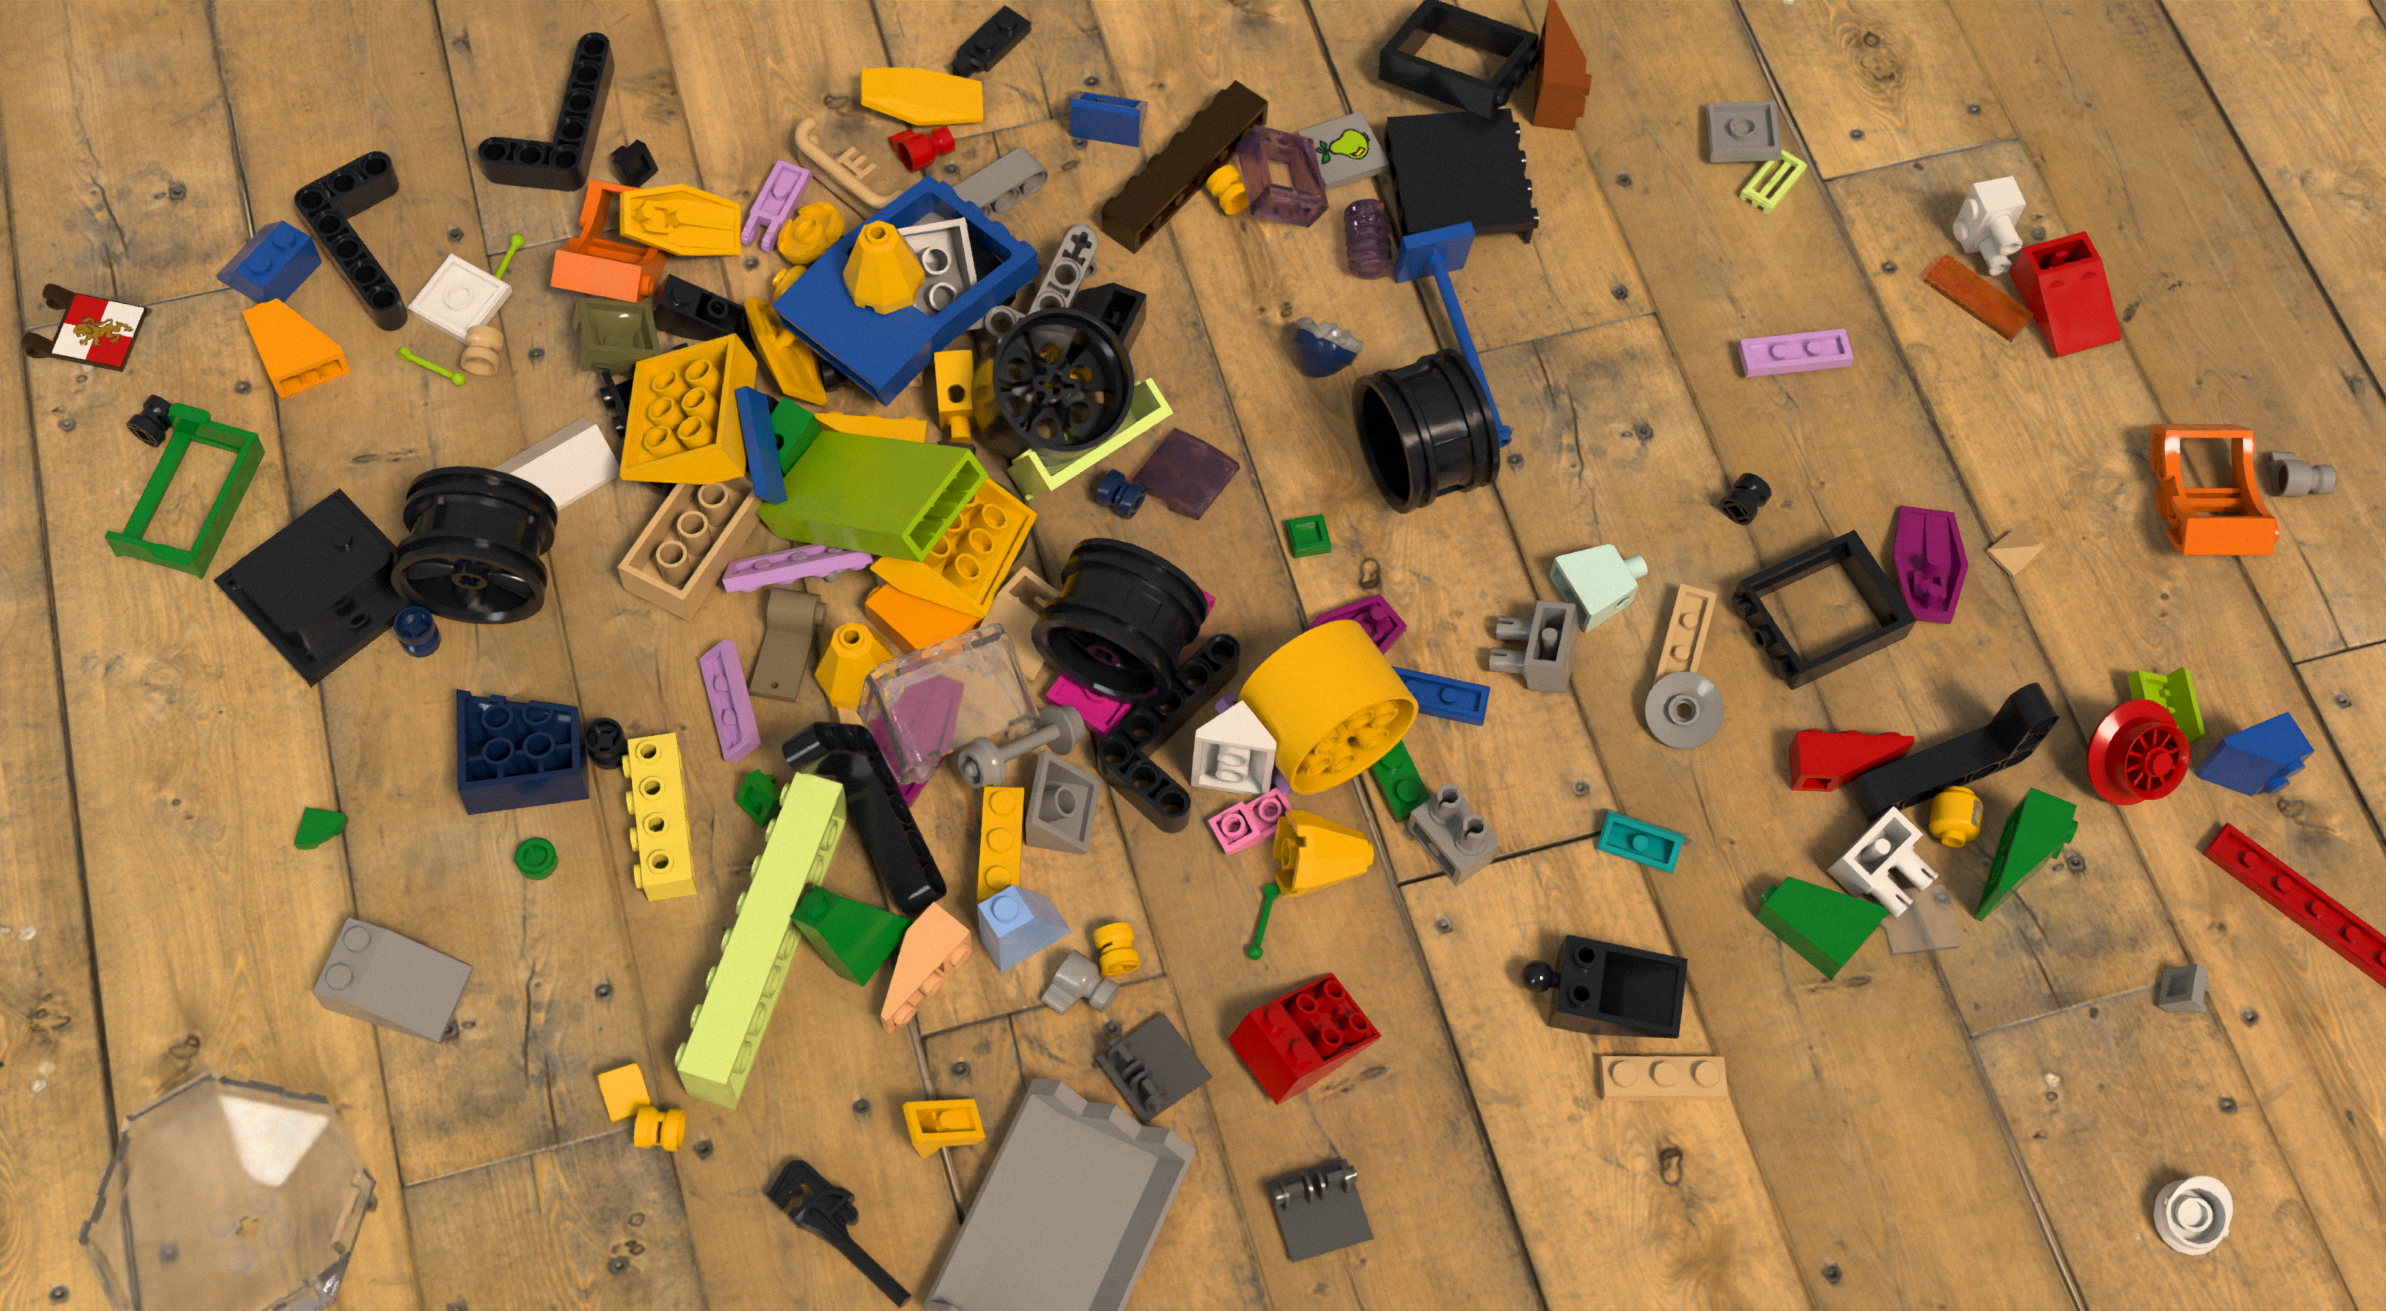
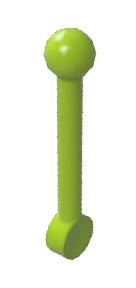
(517, 240)
(457, 378)

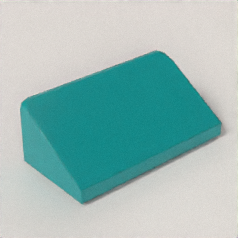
(1640, 841)

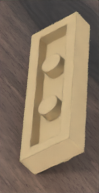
(1686, 631)
(1663, 1078)

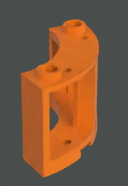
(603, 265)
(2192, 534)

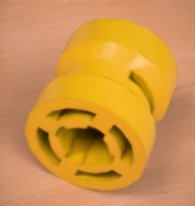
(1227, 186)
(1116, 949)
(659, 1128)

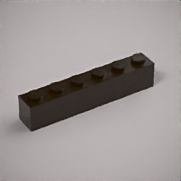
(1182, 167)

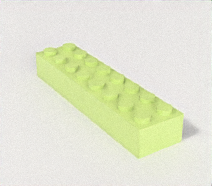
(762, 942)

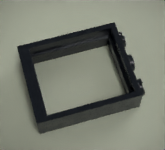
(1450, 86)
(1867, 579)

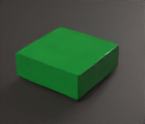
(1308, 536)

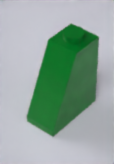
(1819, 922)
(849, 932)

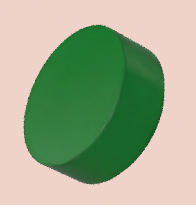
(536, 859)

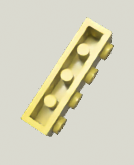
(661, 817)

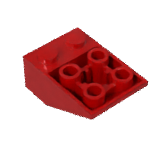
(2067, 293)
(1302, 1037)

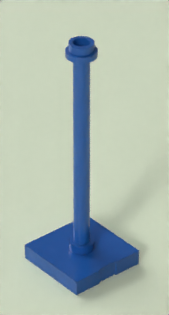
(1437, 254)

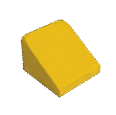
(624, 1091)

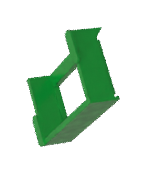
(189, 426)

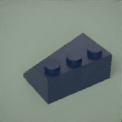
(518, 753)

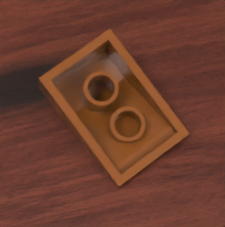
(1559, 74)

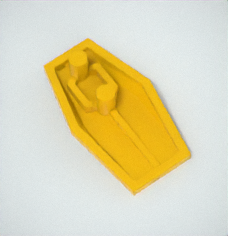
(922, 96)
(681, 220)
(787, 357)

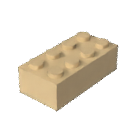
(690, 544)

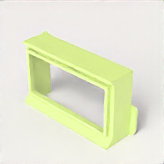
(1146, 410)

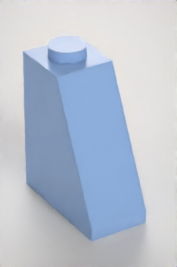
(1018, 925)

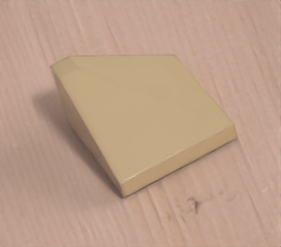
(2015, 552)

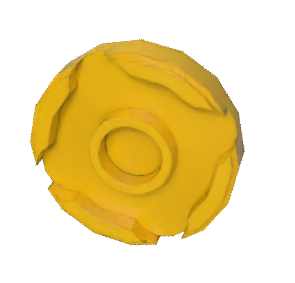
(810, 233)

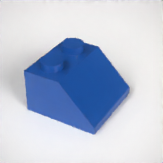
(272, 263)
(2258, 757)

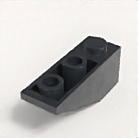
(698, 313)

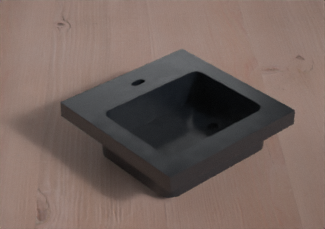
(318, 587)

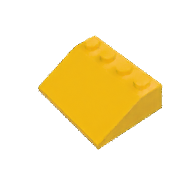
(687, 415)
(970, 556)

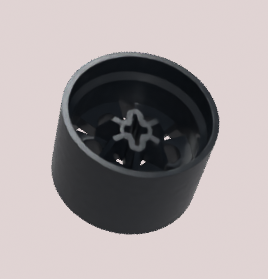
(1101, 363)

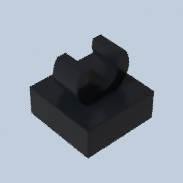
(634, 164)

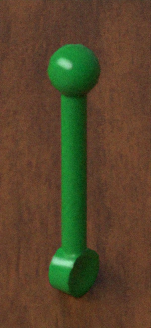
(1271, 893)

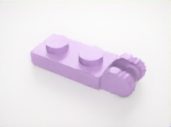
(776, 203)

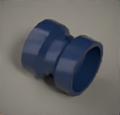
(1121, 493)
(410, 626)

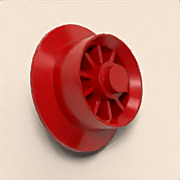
(2137, 753)

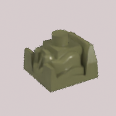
(614, 334)

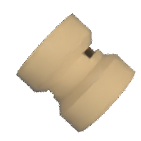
(482, 349)

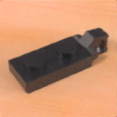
(990, 43)

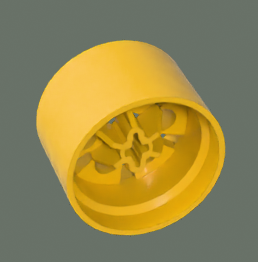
(1329, 705)

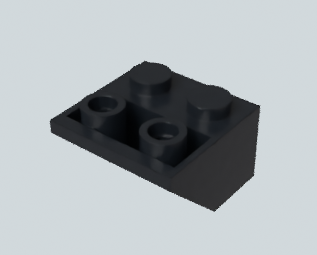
(1117, 307)

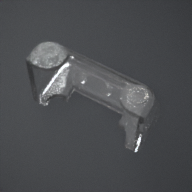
(945, 699)

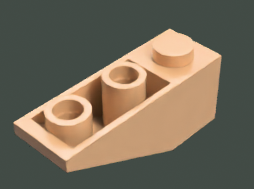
(926, 955)

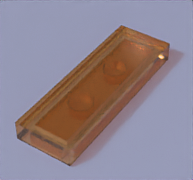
(1978, 297)

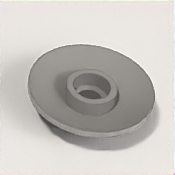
(1688, 689)

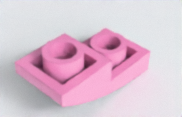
(1250, 823)

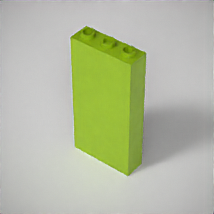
(874, 494)

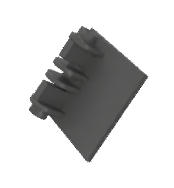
(1153, 1067)
(1320, 1210)

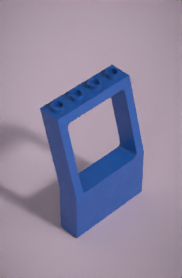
(893, 348)

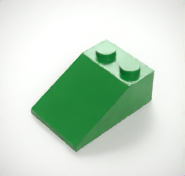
(2027, 842)

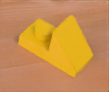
(943, 1124)

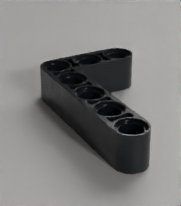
(566, 160)
(325, 210)
(1162, 726)
(2003, 743)
(877, 805)

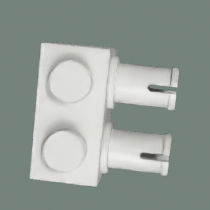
(1989, 222)
(1881, 847)

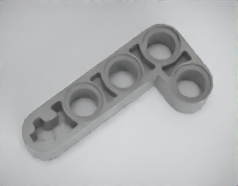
(1051, 290)

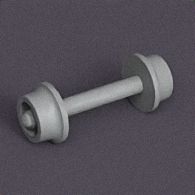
(984, 763)

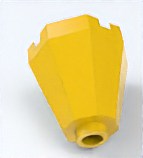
(883, 269)
(846, 662)
(1317, 853)

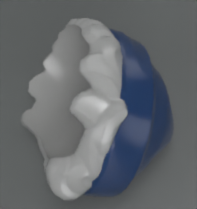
(1324, 347)

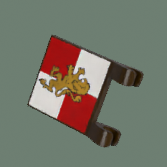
(90, 331)

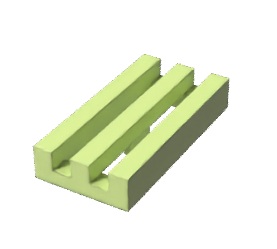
(1760, 198)

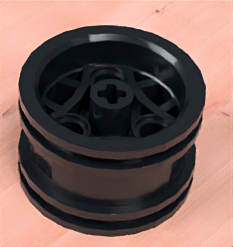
(1120, 621)

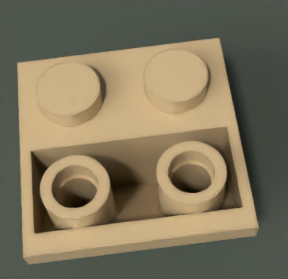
(1018, 609)

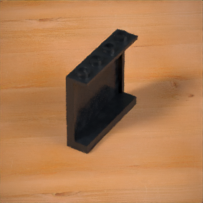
(1459, 172)

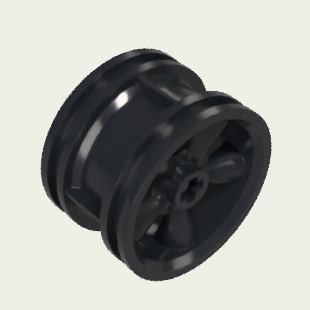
(1426, 430)
(475, 545)

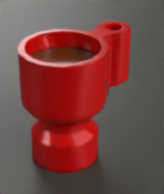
(919, 149)

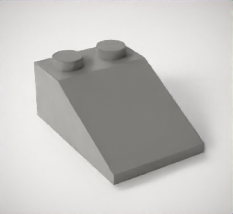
(946, 261)
(391, 981)

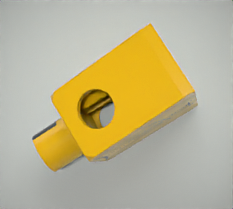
(954, 385)

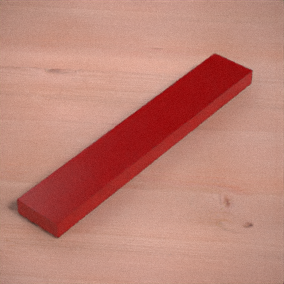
(2300, 901)

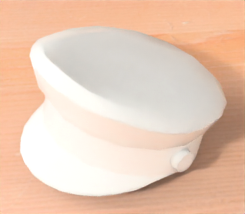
(2193, 1214)

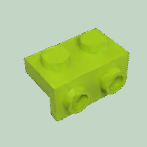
(2175, 694)

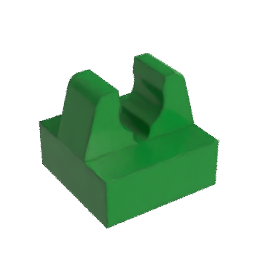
(760, 797)

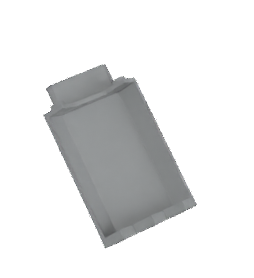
(1063, 1209)

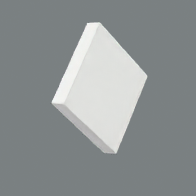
(459, 298)

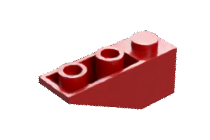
(1836, 759)

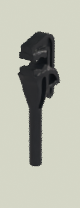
(826, 1217)

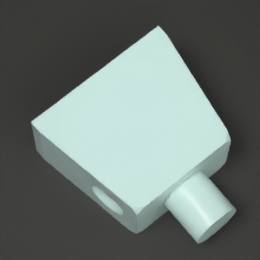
(1597, 582)

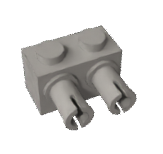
(1550, 647)
(1453, 834)

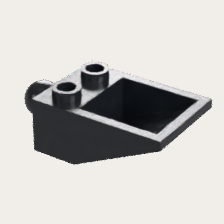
(1624, 989)

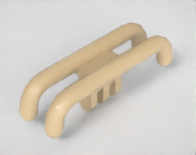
(843, 176)

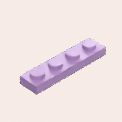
(790, 564)

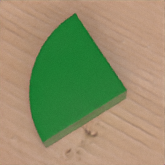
(318, 827)

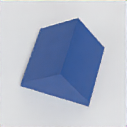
(1107, 118)

